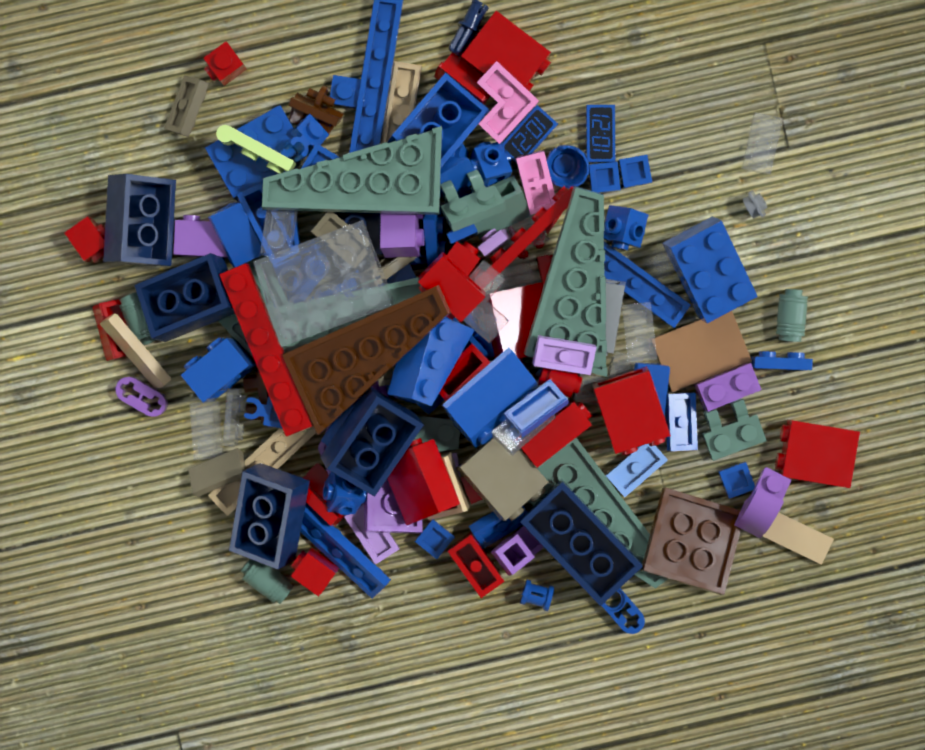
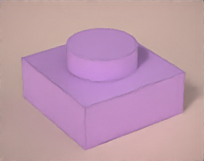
(493, 241)

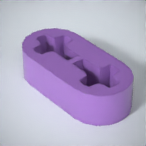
(138, 402)

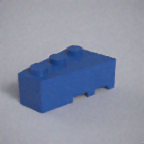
(427, 366)

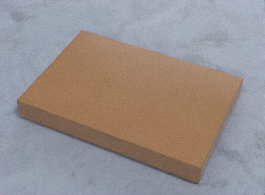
(701, 350)

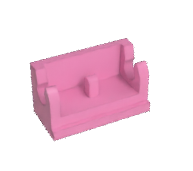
(536, 181)

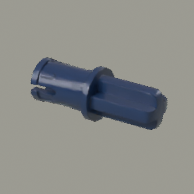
(468, 27)

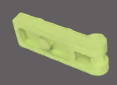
(255, 149)

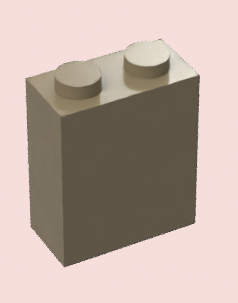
(503, 479)

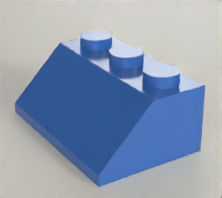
(446, 106)
(485, 398)

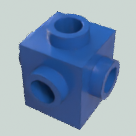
(491, 162)
(624, 227)
(342, 495)

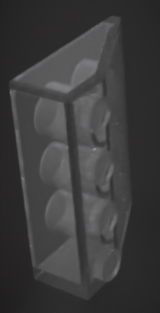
(323, 283)

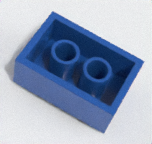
(241, 172)
(710, 269)
(218, 369)

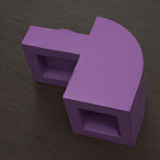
(764, 503)
(516, 550)

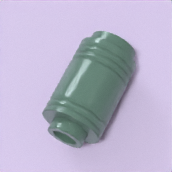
(791, 315)
(135, 318)
(267, 581)

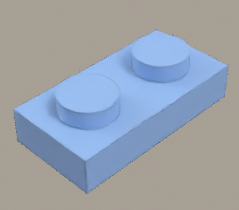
(636, 468)

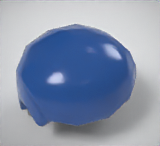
(567, 166)

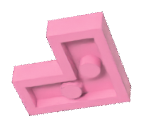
(512, 99)

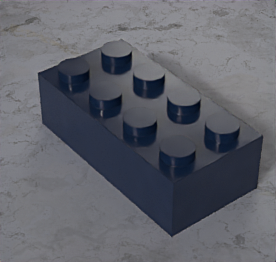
(581, 542)

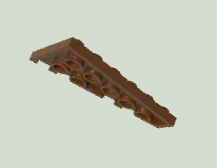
(349, 361)

